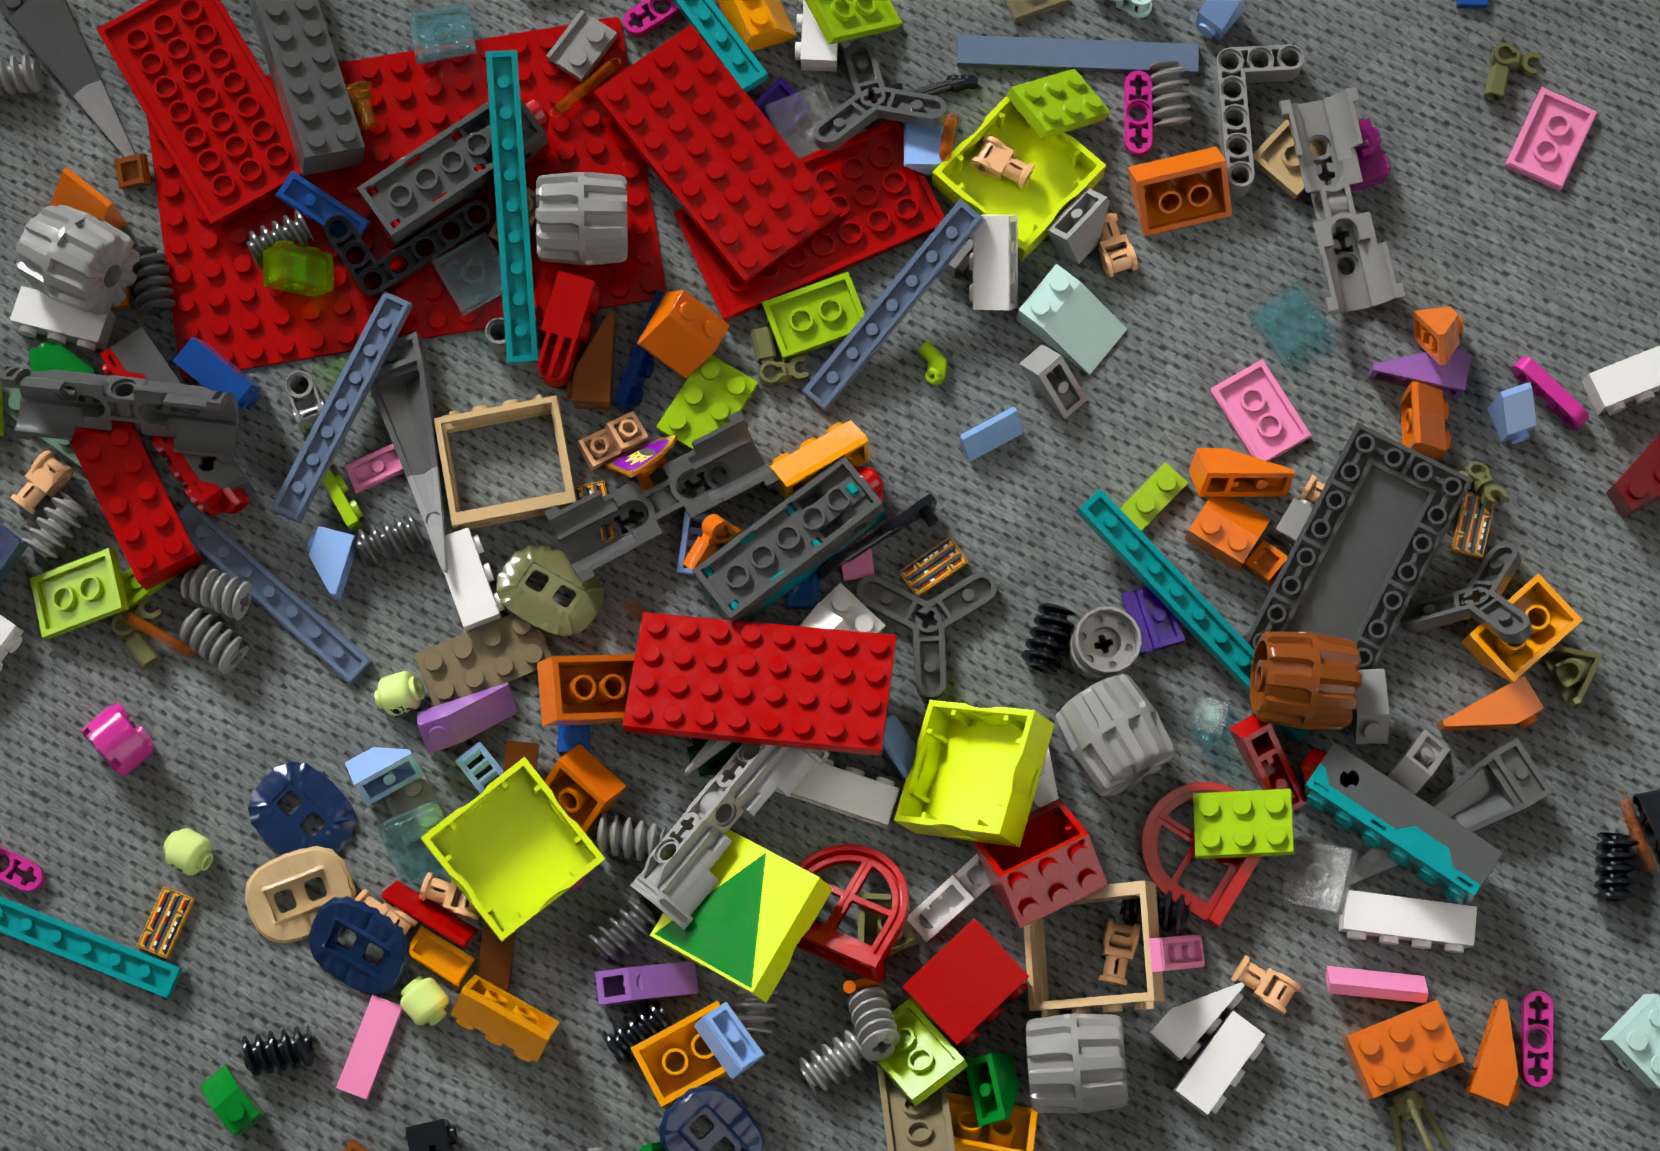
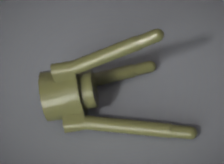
(1411, 1107)

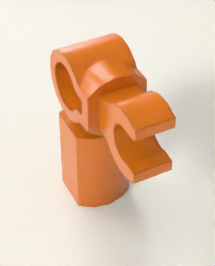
(714, 531)

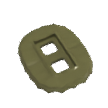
(539, 607)

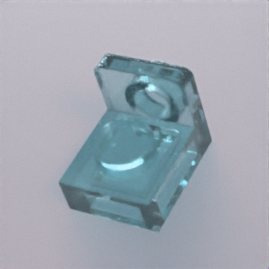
(1209, 719)

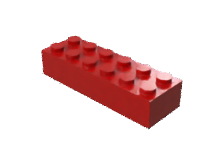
(135, 502)

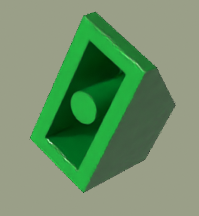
(56, 357)
(992, 1086)
(231, 1102)

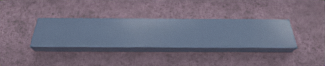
(1072, 53)
(893, 305)
(341, 407)
(275, 596)

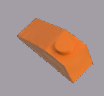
(1438, 332)
(1235, 474)
(1499, 710)
(1495, 1065)

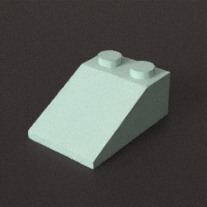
(1071, 320)

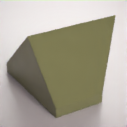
(1571, 671)
(871, 924)

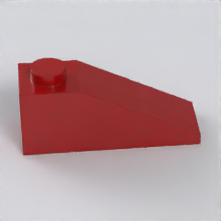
(1266, 757)

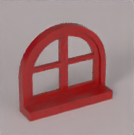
(1238, 868)
(843, 949)

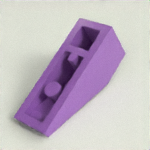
(1424, 369)
(465, 717)

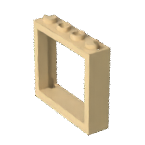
(484, 416)
(1037, 967)

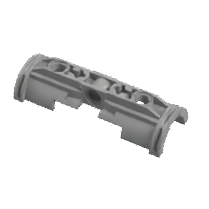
(1337, 128)
(679, 866)

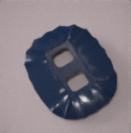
(317, 796)
(350, 964)
(725, 1111)

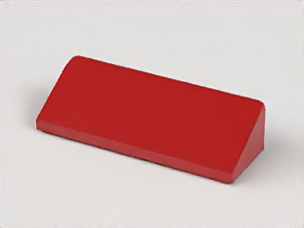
(430, 914)

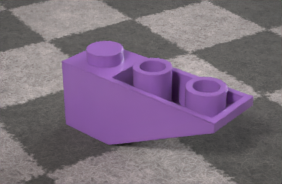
(646, 983)

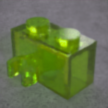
(298, 269)

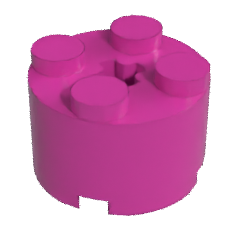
(117, 739)

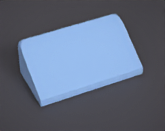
(922, 147)
(991, 434)
(899, 745)
(729, 1040)

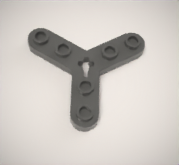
(890, 105)
(1491, 611)
(928, 642)

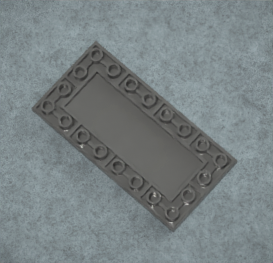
(1364, 545)

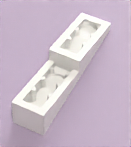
(950, 898)

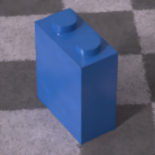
(217, 372)

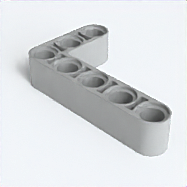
(1237, 108)

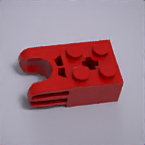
(566, 326)

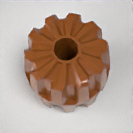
(1305, 680)

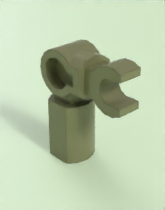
(1503, 60)
(773, 372)
(1484, 484)
(136, 642)

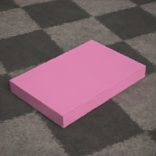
(1550, 139)
(1260, 412)

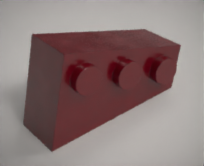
(1639, 483)

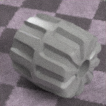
(581, 218)
(76, 259)
(1114, 735)
(1076, 1063)

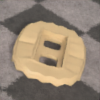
(291, 873)

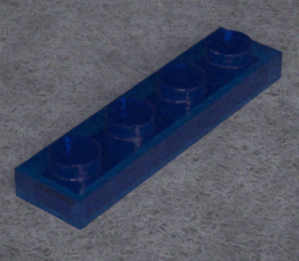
(638, 368)

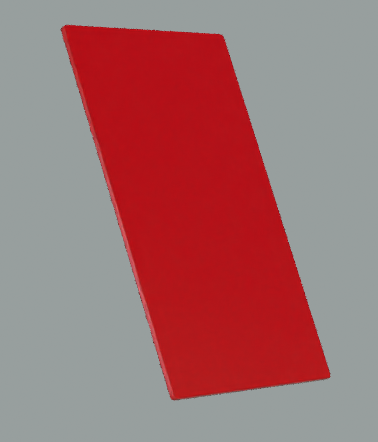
(254, 326)

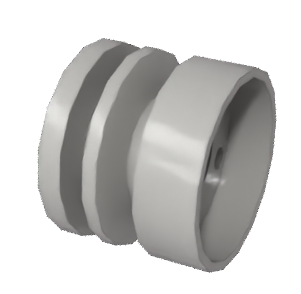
(1112, 628)

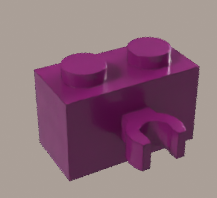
(1372, 163)

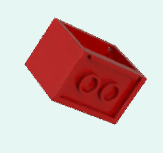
(1047, 870)
(966, 984)

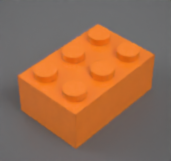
(584, 689)
(1402, 1049)

